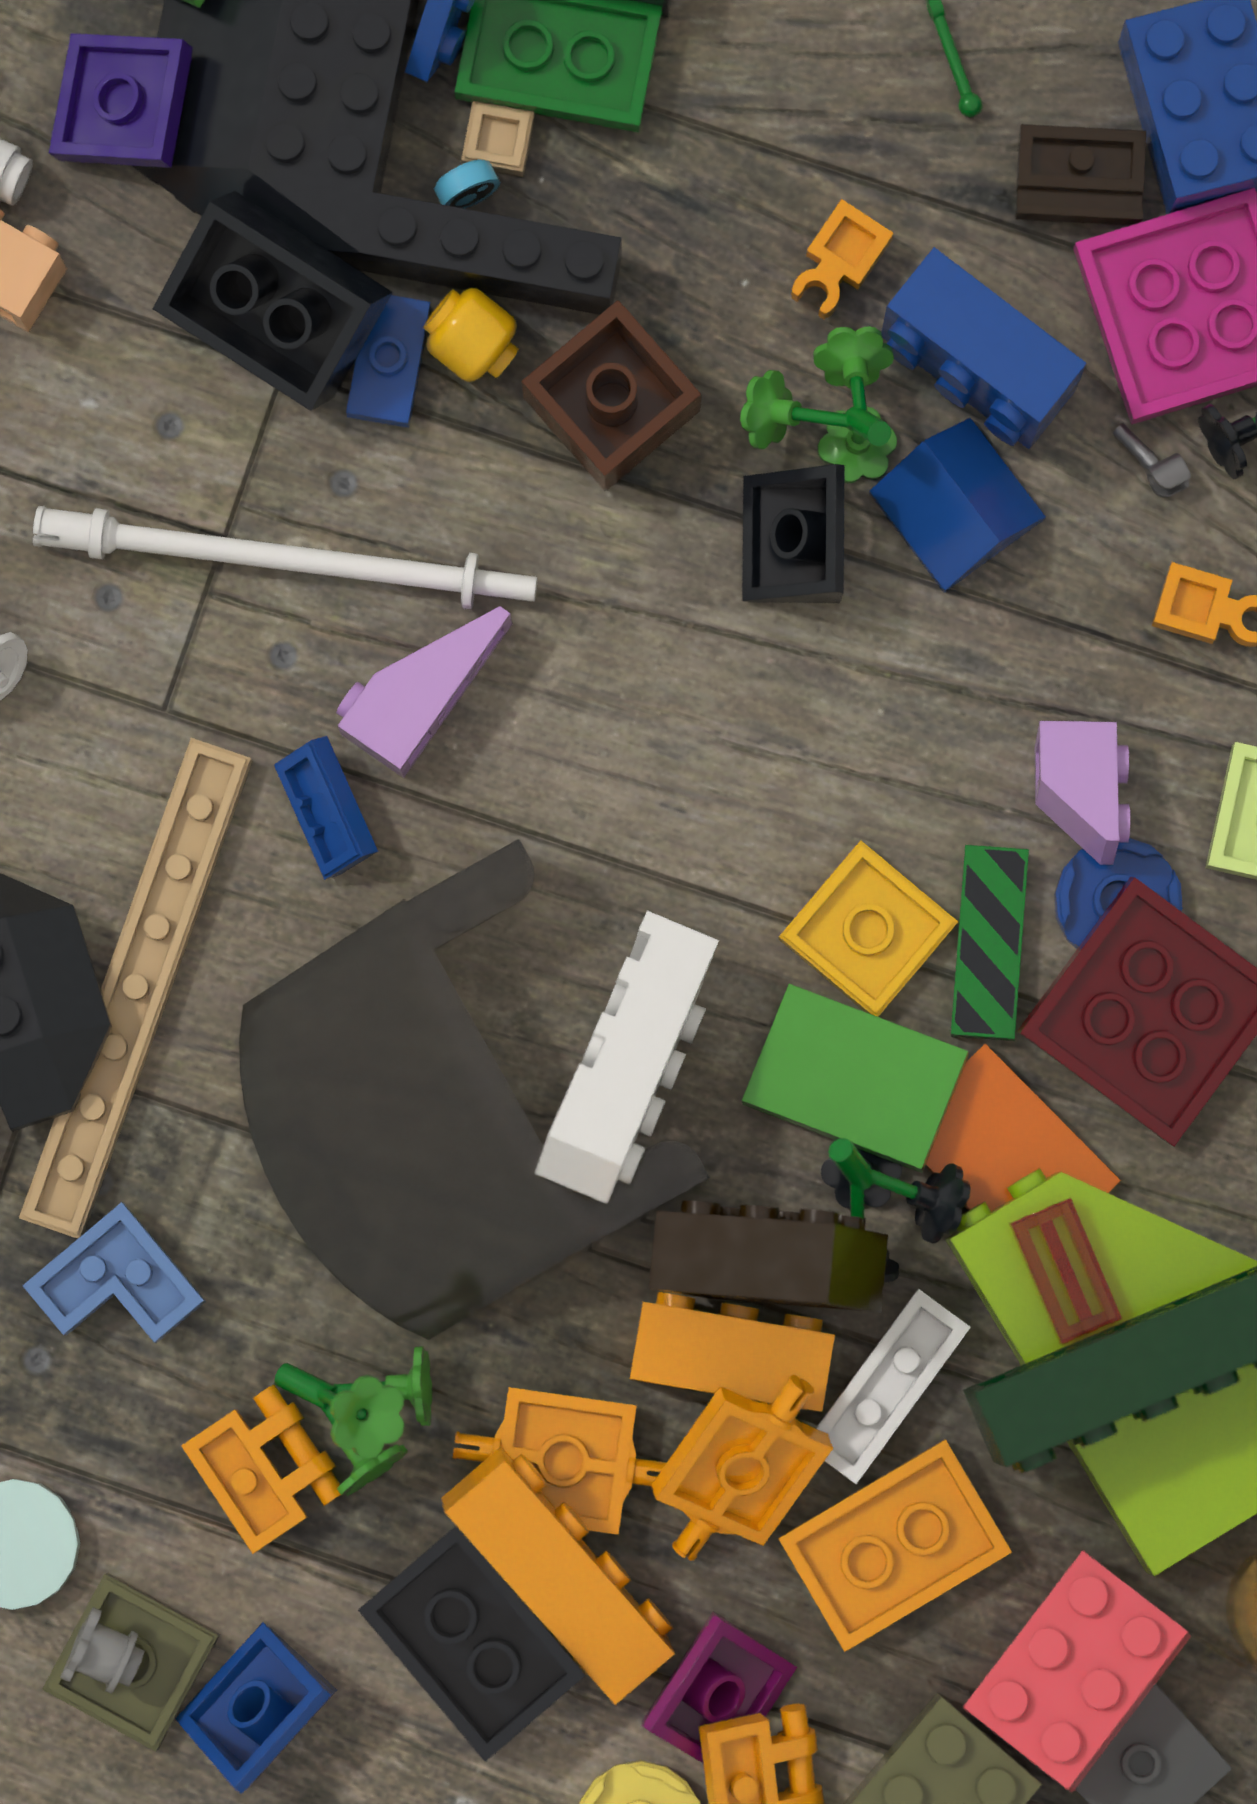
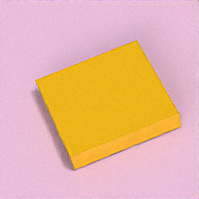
(868, 930)

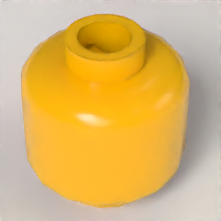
(471, 334)

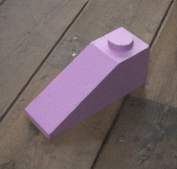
(413, 696)

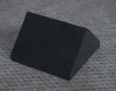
(794, 536)

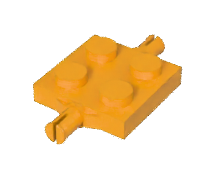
(576, 1447)
(741, 1466)

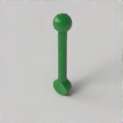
(969, 103)

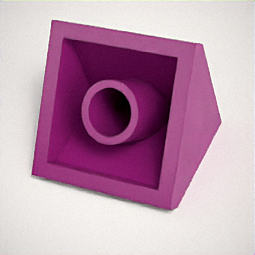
(717, 1680)

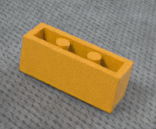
(729, 1350)

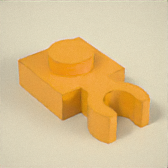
(845, 251)
(1198, 605)

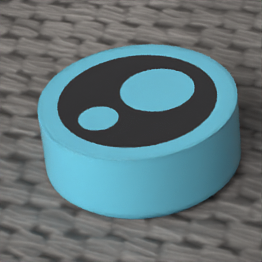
(467, 184)

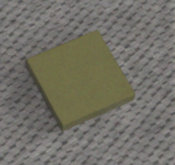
(170, 1665)

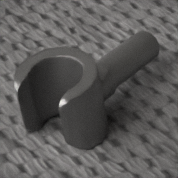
(1164, 476)

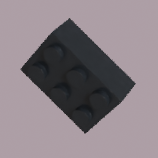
(272, 300)
(472, 1643)

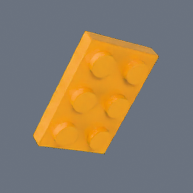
(894, 1545)

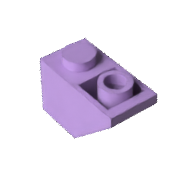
(1079, 782)

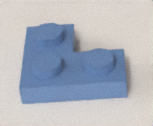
(121, 1261)

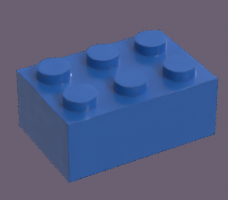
(1196, 97)
(980, 350)

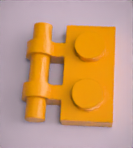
(245, 1478)
(742, 1757)

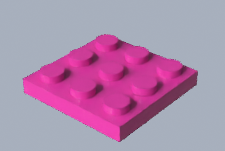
(1178, 304)

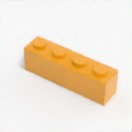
(558, 1574)

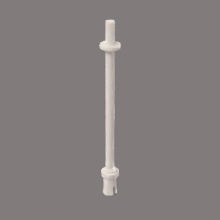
(103, 534)

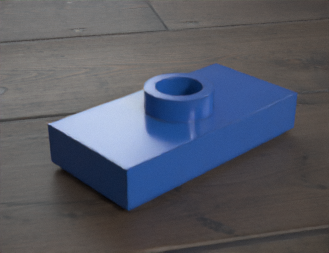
(390, 364)
(325, 807)

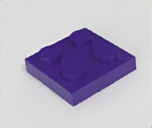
(121, 100)

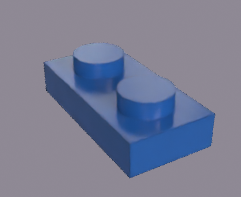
(437, 37)

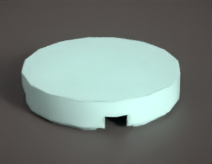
(35, 1543)

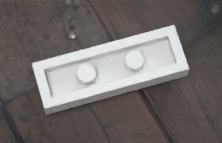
(890, 1383)

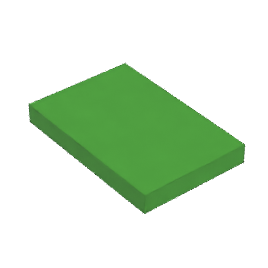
(855, 1077)

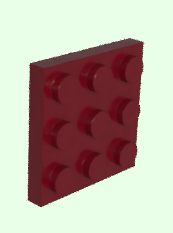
(1149, 1011)

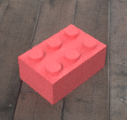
(1077, 1671)

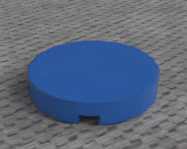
(1089, 888)

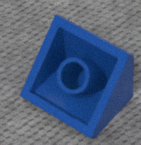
(956, 503)
(254, 1707)

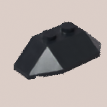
(48, 1006)

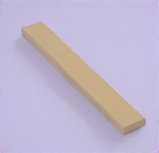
(139, 984)

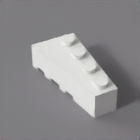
(629, 1060)

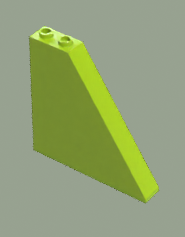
(1164, 1478)

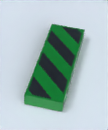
(989, 942)

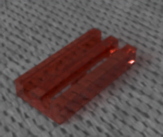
(1087, 1321)

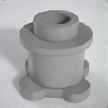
(103, 1654)

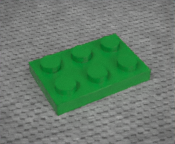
(562, 58)

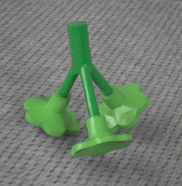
(853, 436)
(366, 1413)

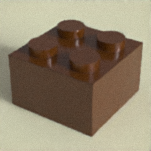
(611, 395)

